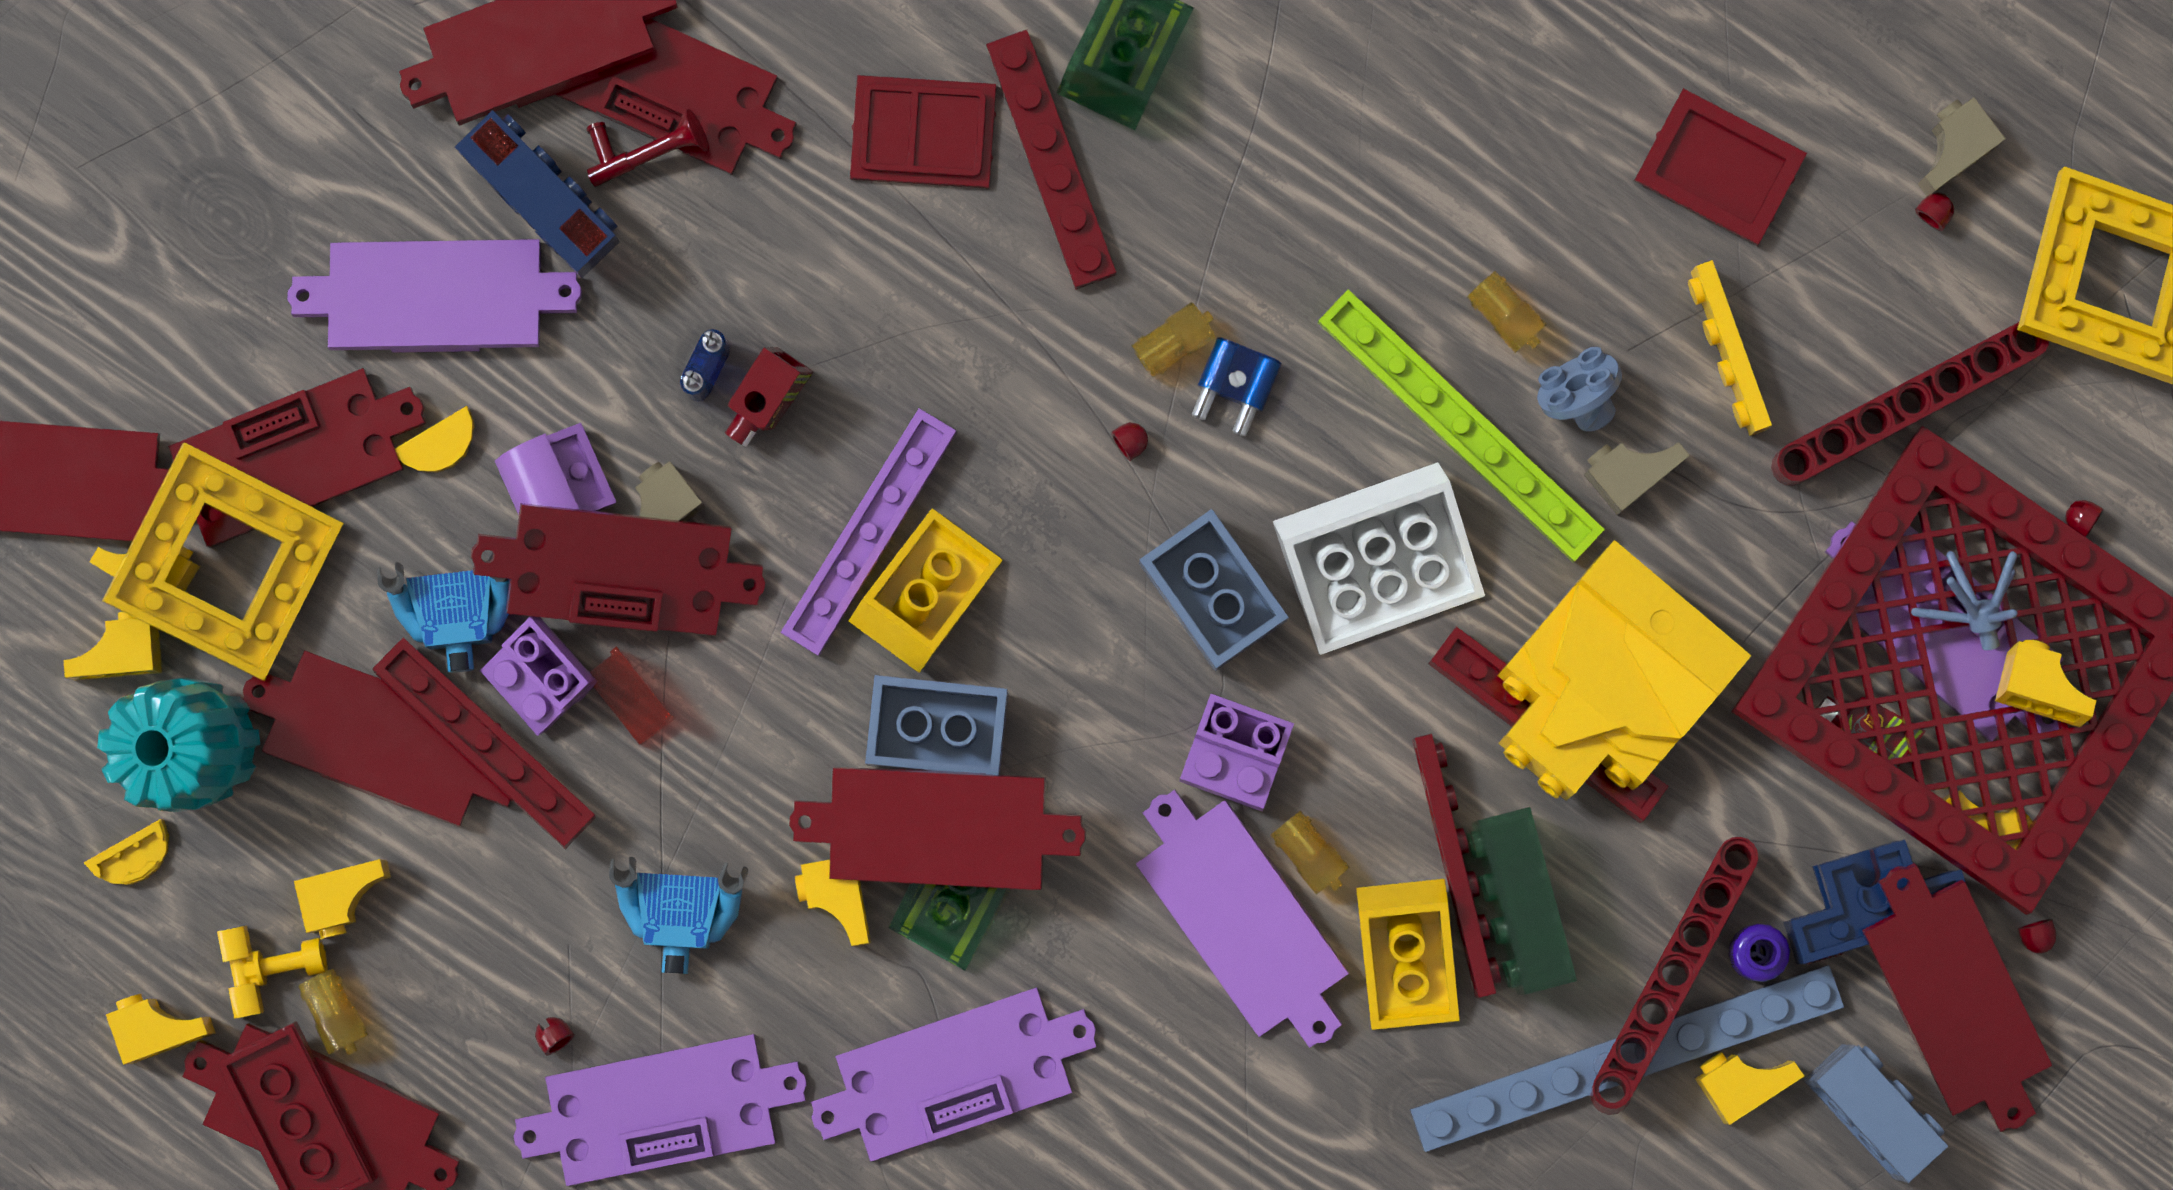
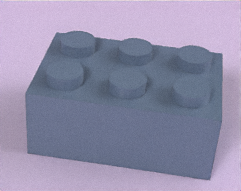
(1213, 590)
(936, 726)
(1877, 1111)

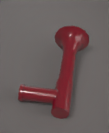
(611, 166)

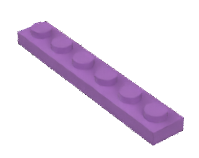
(868, 532)

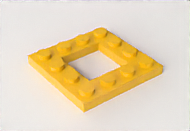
(2050, 301)
(189, 484)

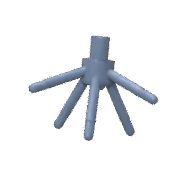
(1982, 614)

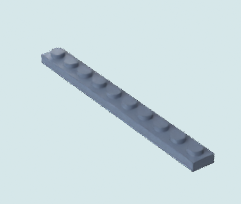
(1574, 1074)

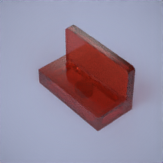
(630, 697)

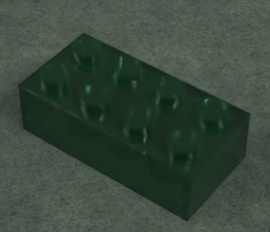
(1522, 901)

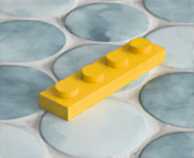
(1723, 332)

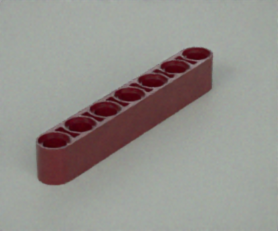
(1892, 415)
(1680, 954)

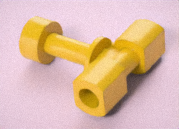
(251, 969)

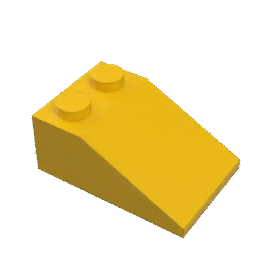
(925, 590)
(1408, 954)

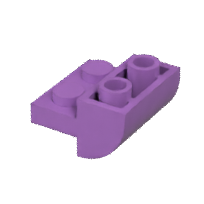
(556, 472)
(538, 675)
(1236, 752)

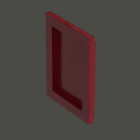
(923, 131)
(1720, 167)

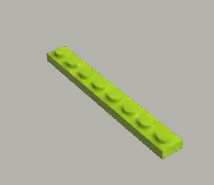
(1460, 426)

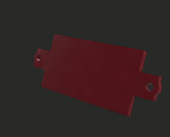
(526, 51)
(689, 74)
(309, 445)
(77, 480)
(618, 570)
(366, 739)
(937, 828)
(1957, 997)
(384, 1122)

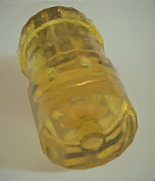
(1508, 314)
(1177, 337)
(1314, 857)
(333, 1013)

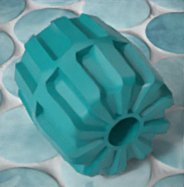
(178, 745)

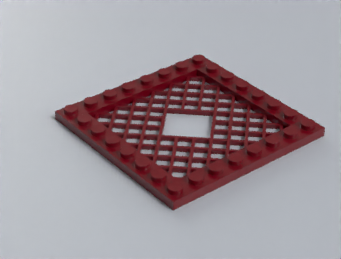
(1773, 709)

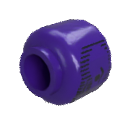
(1774, 947)

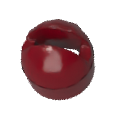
(1936, 210)
(1130, 439)
(2083, 516)
(2038, 936)
(553, 1037)

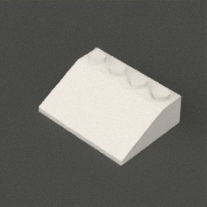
(1379, 558)

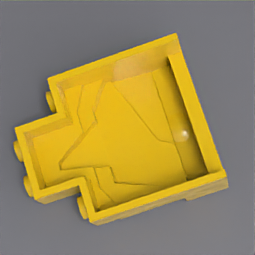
(1614, 677)

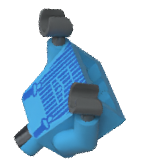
(449, 610)
(677, 909)

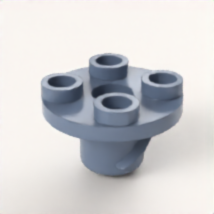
(1581, 389)

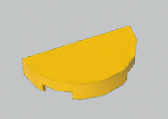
(439, 445)
(133, 857)

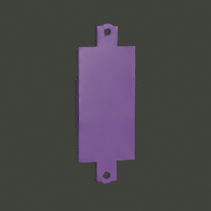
(434, 295)
(1960, 668)
(1242, 918)
(953, 1074)
(660, 1110)

